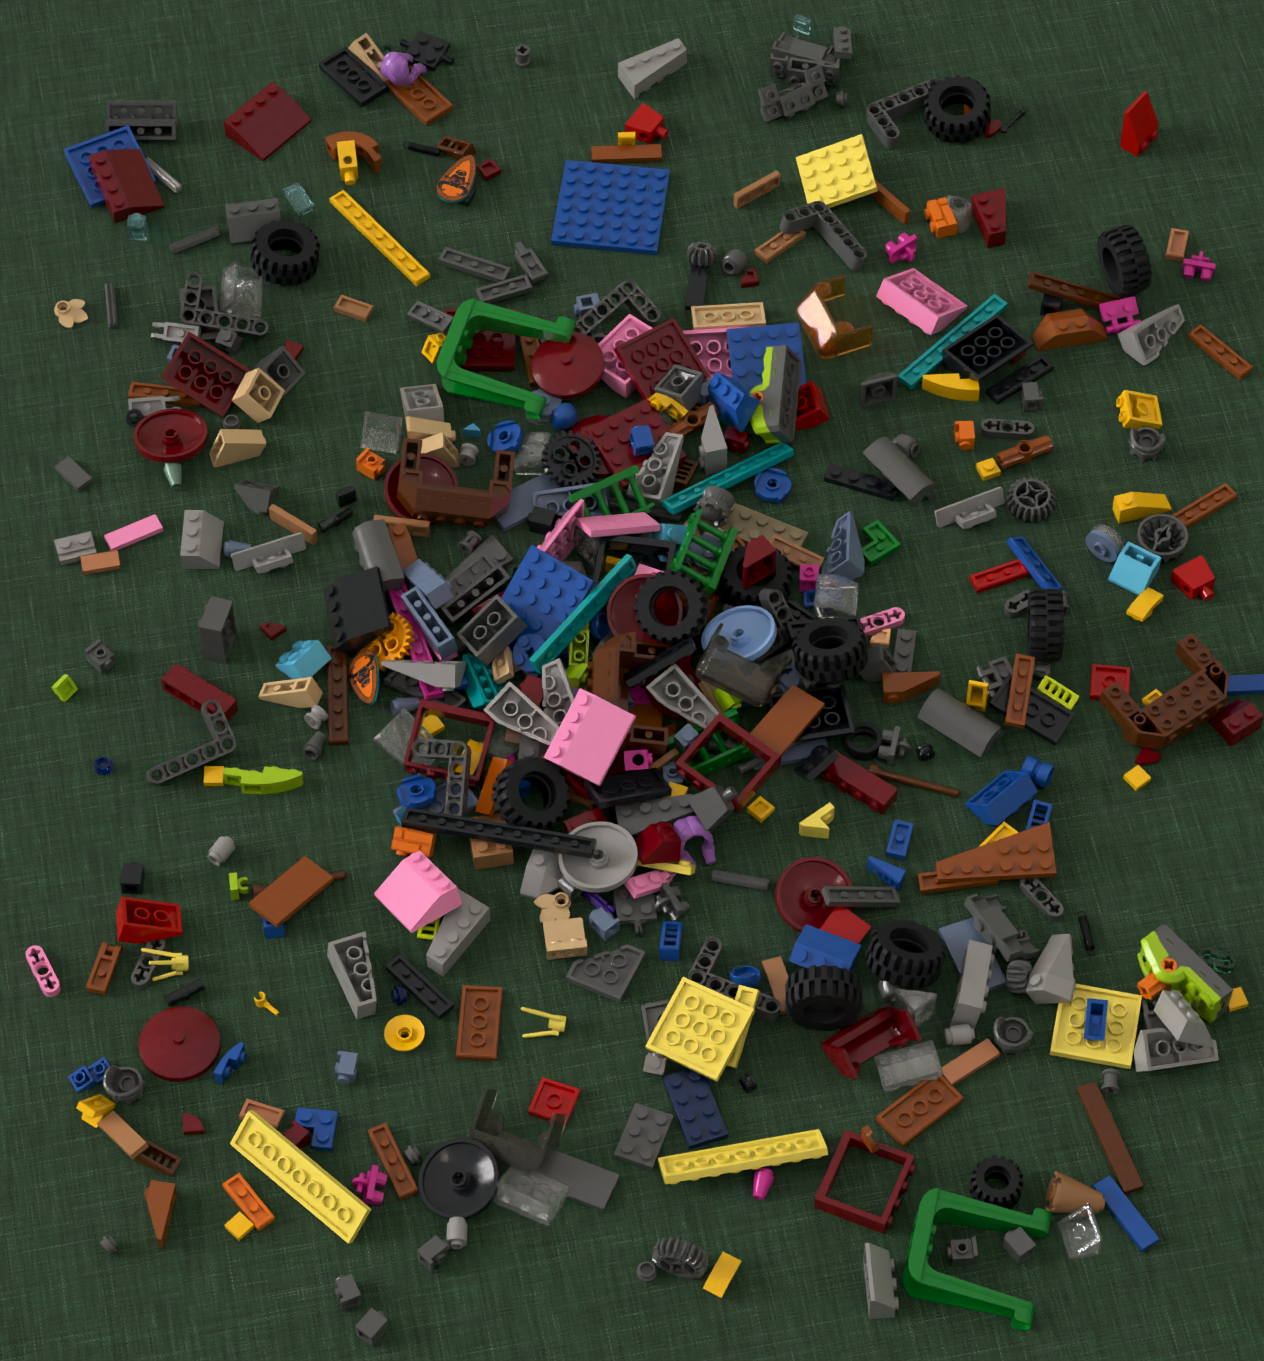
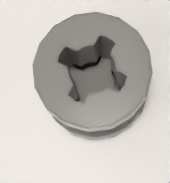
(468, 454)
(315, 717)

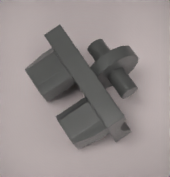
(892, 737)
(668, 902)

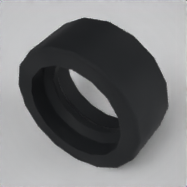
(866, 753)

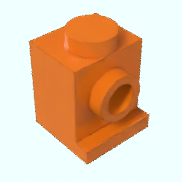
(964, 434)
(370, 464)

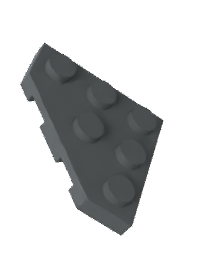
(607, 971)

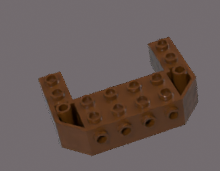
(453, 503)
(608, 682)
(1176, 710)

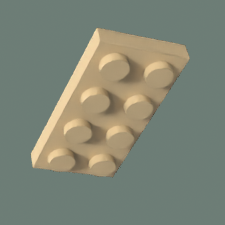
(728, 316)

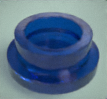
(103, 765)
(399, 995)

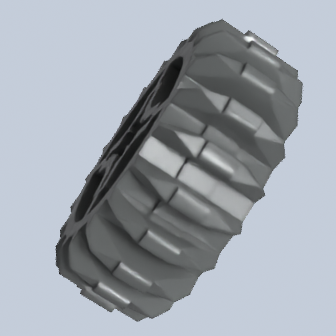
(1028, 504)
(680, 1258)

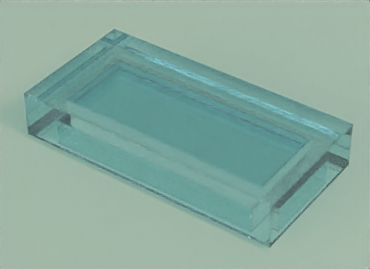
(298, 199)

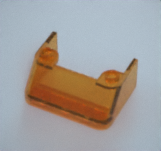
(827, 336)

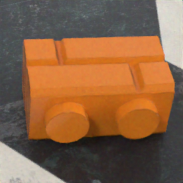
(941, 218)
(412, 840)

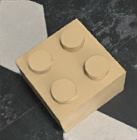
(258, 395)

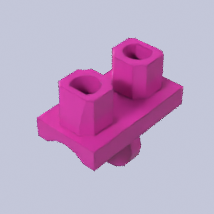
(903, 250)
(1198, 264)
(373, 1178)

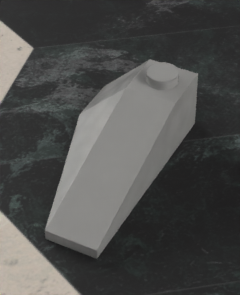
(659, 471)
(557, 691)
(1053, 973)
(1161, 1050)

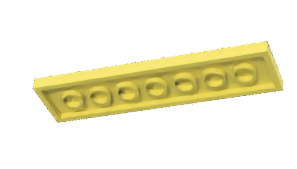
(742, 1156)
(300, 1176)

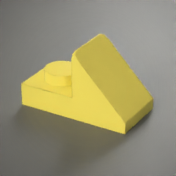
(816, 824)

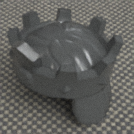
(1146, 443)
(715, 505)
(1012, 1034)
(124, 1084)

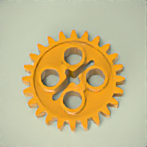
(394, 642)

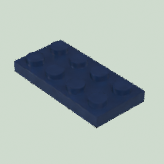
(695, 1108)

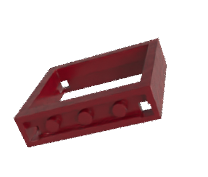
(454, 713)
(743, 737)
(854, 1214)

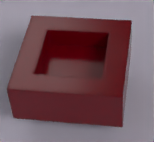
(488, 169)

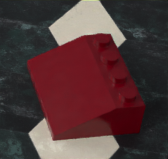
(266, 122)
(125, 183)
(205, 374)

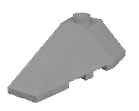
(1149, 336)
(439, 674)
(680, 695)
(520, 714)

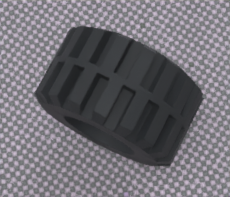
(997, 1169)

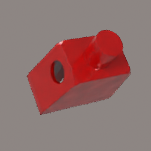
(646, 124)
(1194, 579)

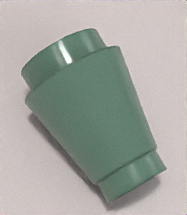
(174, 474)

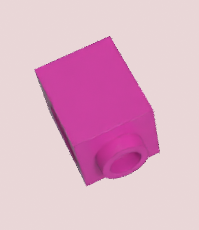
(808, 577)
(629, 756)

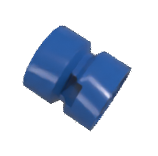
(1038, 772)

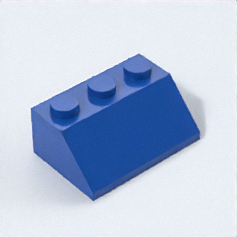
(732, 400)
(1002, 797)
(824, 948)

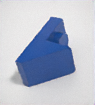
(1095, 1019)

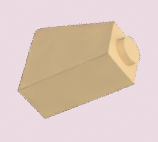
(422, 428)
(236, 446)
(442, 448)

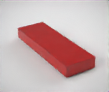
(998, 576)

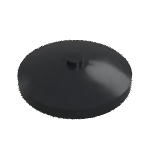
(459, 1178)

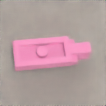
(648, 882)

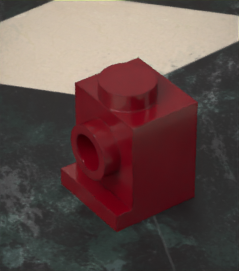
(736, 440)
(297, 1135)

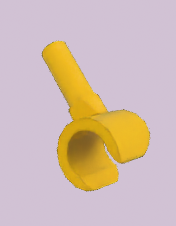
(263, 1003)

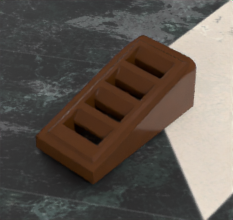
(466, 147)
(683, 484)
(149, 1162)

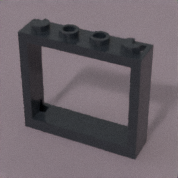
(633, 544)

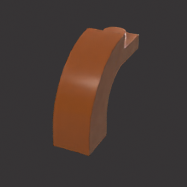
(364, 146)

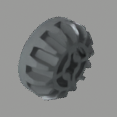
(1163, 528)

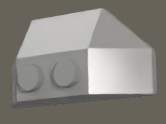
(541, 874)

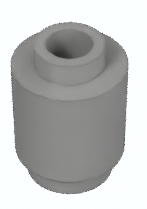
(221, 850)
(959, 1034)
(456, 1233)

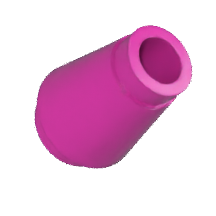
(762, 1181)

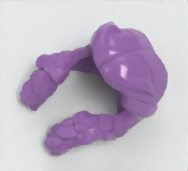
(396, 69)
(689, 828)

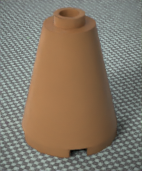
(1069, 1195)

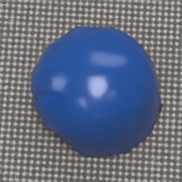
(564, 416)
(599, 626)
(746, 976)

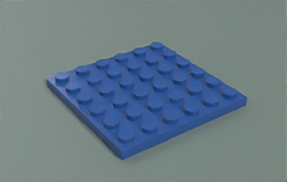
(610, 207)

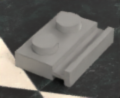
(74, 546)

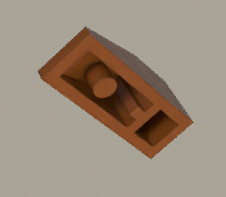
(402, 545)
(905, 685)
(161, 1202)

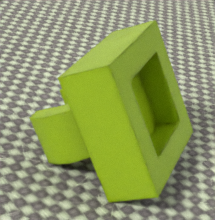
(64, 688)
(236, 886)

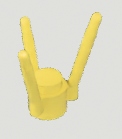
(178, 963)
(556, 1022)

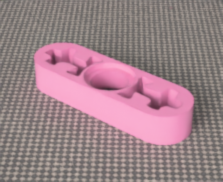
(873, 629)
(42, 979)

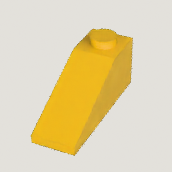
(1139, 505)

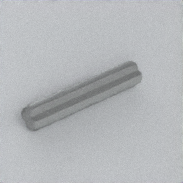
(163, 176)

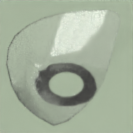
(963, 215)

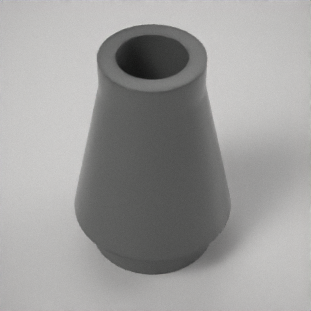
(313, 747)

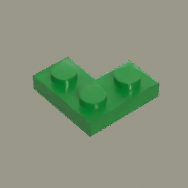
(881, 544)

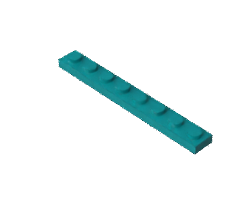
(933, 357)
(729, 477)
(583, 614)

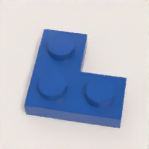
(322, 1123)

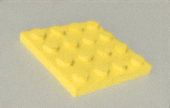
(837, 172)
(700, 1029)
(1119, 1032)

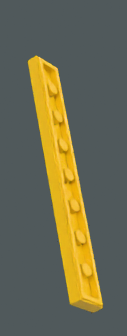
(380, 238)

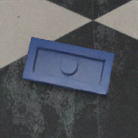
(899, 839)

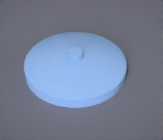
(746, 628)

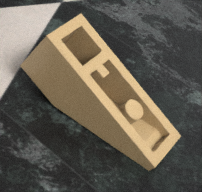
(368, 53)
(293, 692)

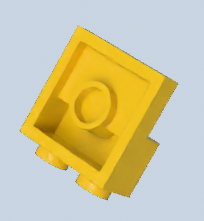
(1138, 410)

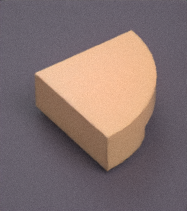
(881, 638)

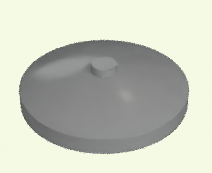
(611, 862)

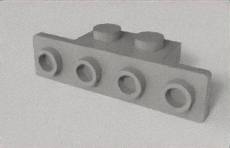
(971, 510)
(270, 554)

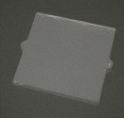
(501, 748)

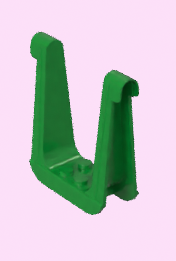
(477, 316)
(930, 1285)

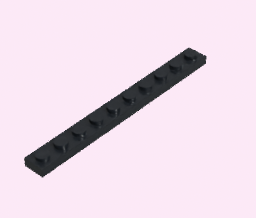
(499, 832)

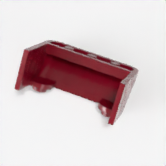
(868, 1037)

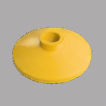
(401, 1026)

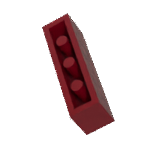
(196, 691)
(860, 784)

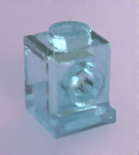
(137, 222)

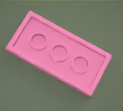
(618, 524)

